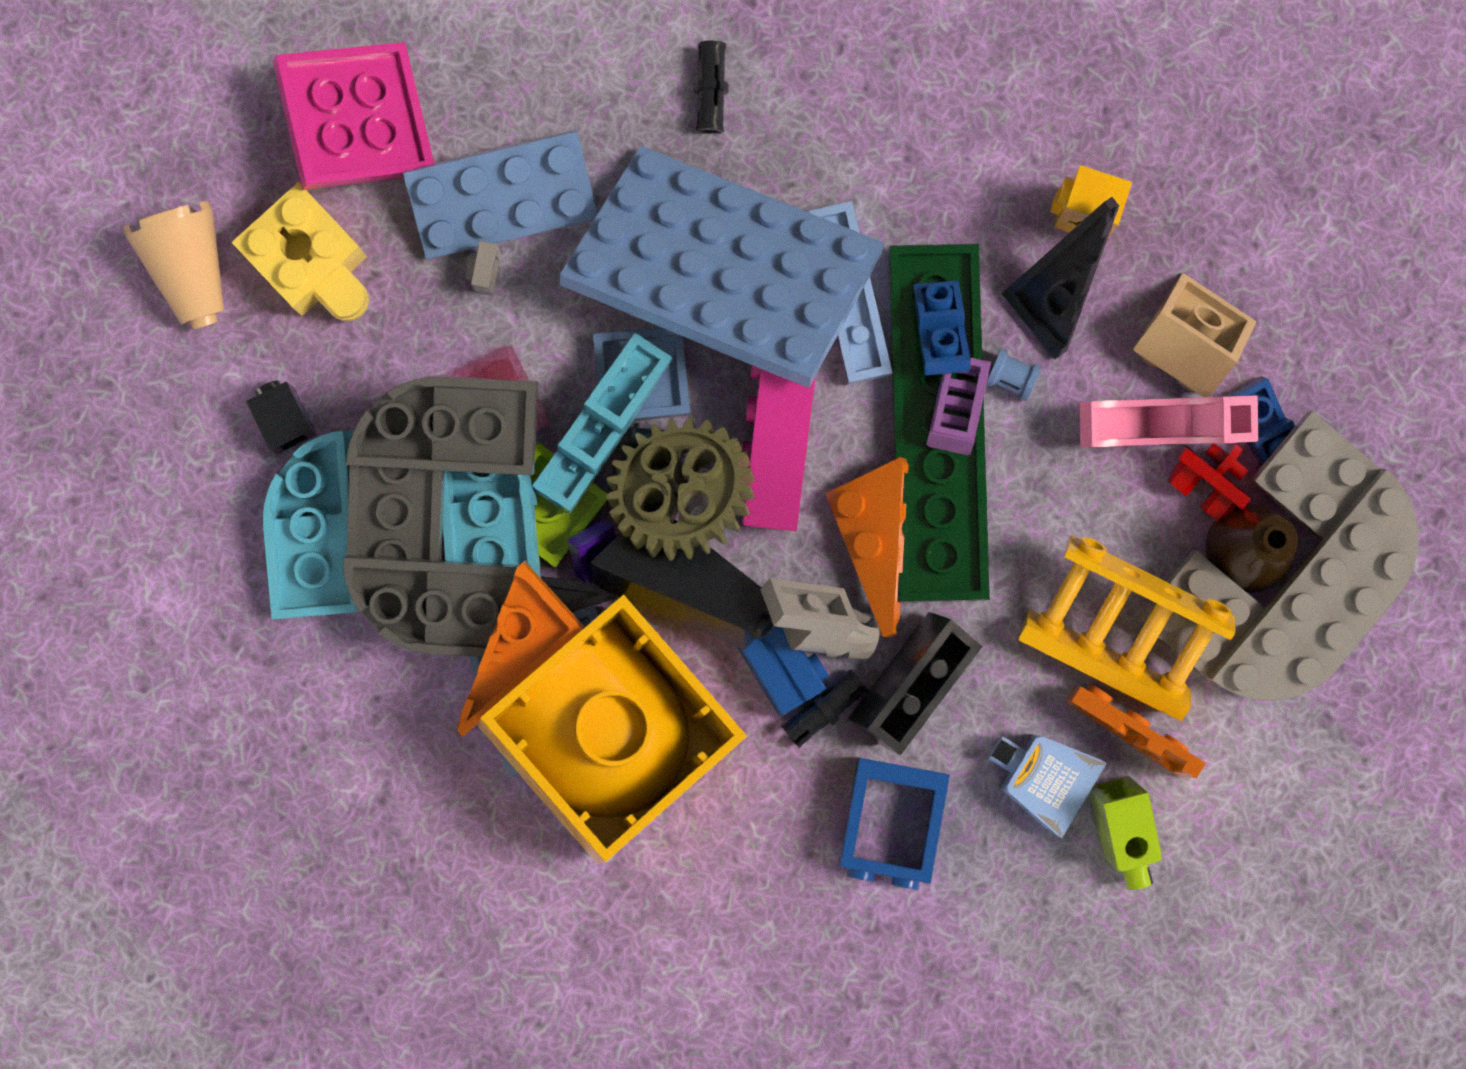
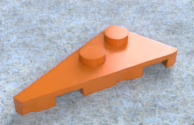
(871, 523)
(526, 635)

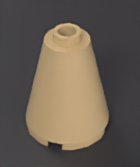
(182, 260)

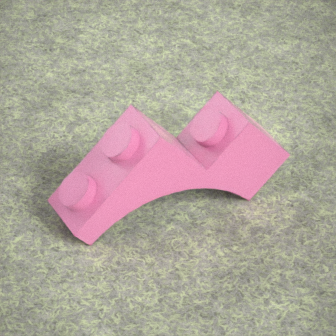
(1169, 421)

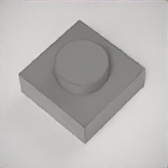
(483, 268)

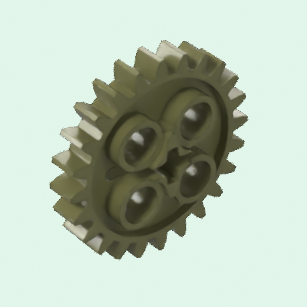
(641, 486)

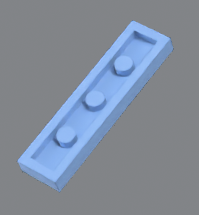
(861, 336)

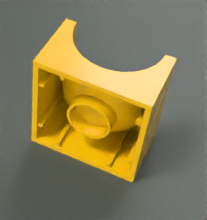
(611, 730)

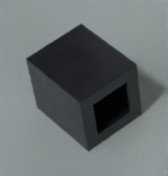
(280, 416)

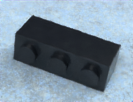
(915, 682)

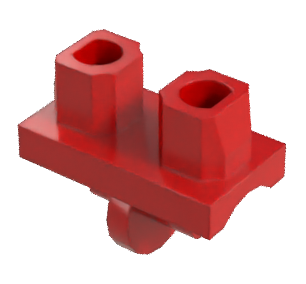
(1226, 494)

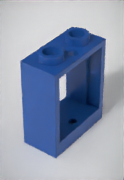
(901, 875)

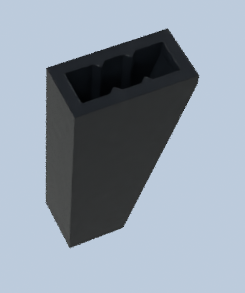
(695, 591)

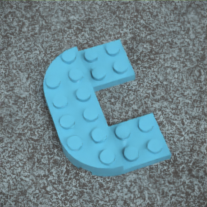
(307, 526)

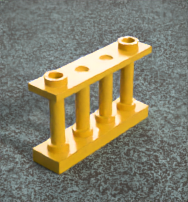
(1126, 670)

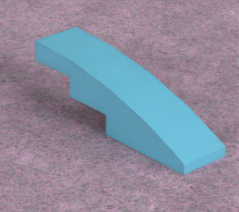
(602, 423)

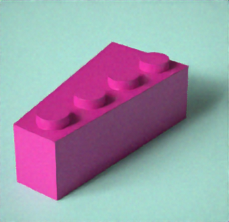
(777, 450)

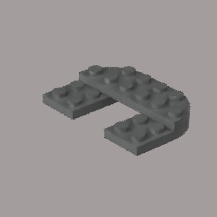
(398, 507)

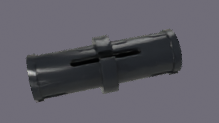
(711, 87)
(824, 708)

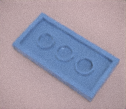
(501, 194)

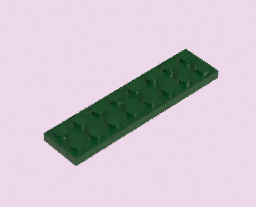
(943, 489)

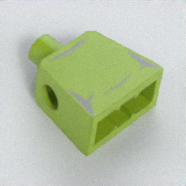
(1125, 814)

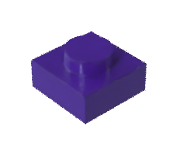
(587, 546)

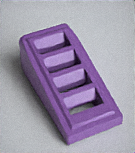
(956, 432)

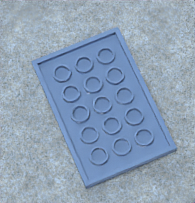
(723, 265)

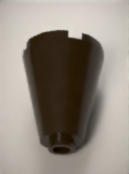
(1252, 547)

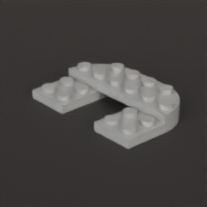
(1337, 591)

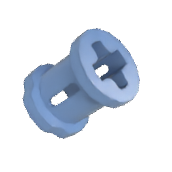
(1013, 374)

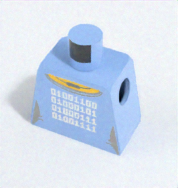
(1047, 779)

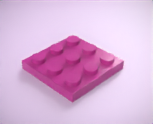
(352, 114)

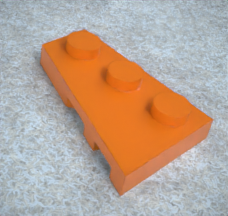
(1135, 731)

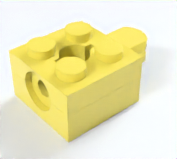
(306, 256)

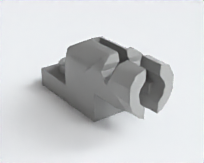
(820, 619)

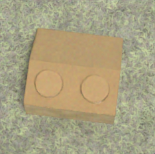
(1195, 337)

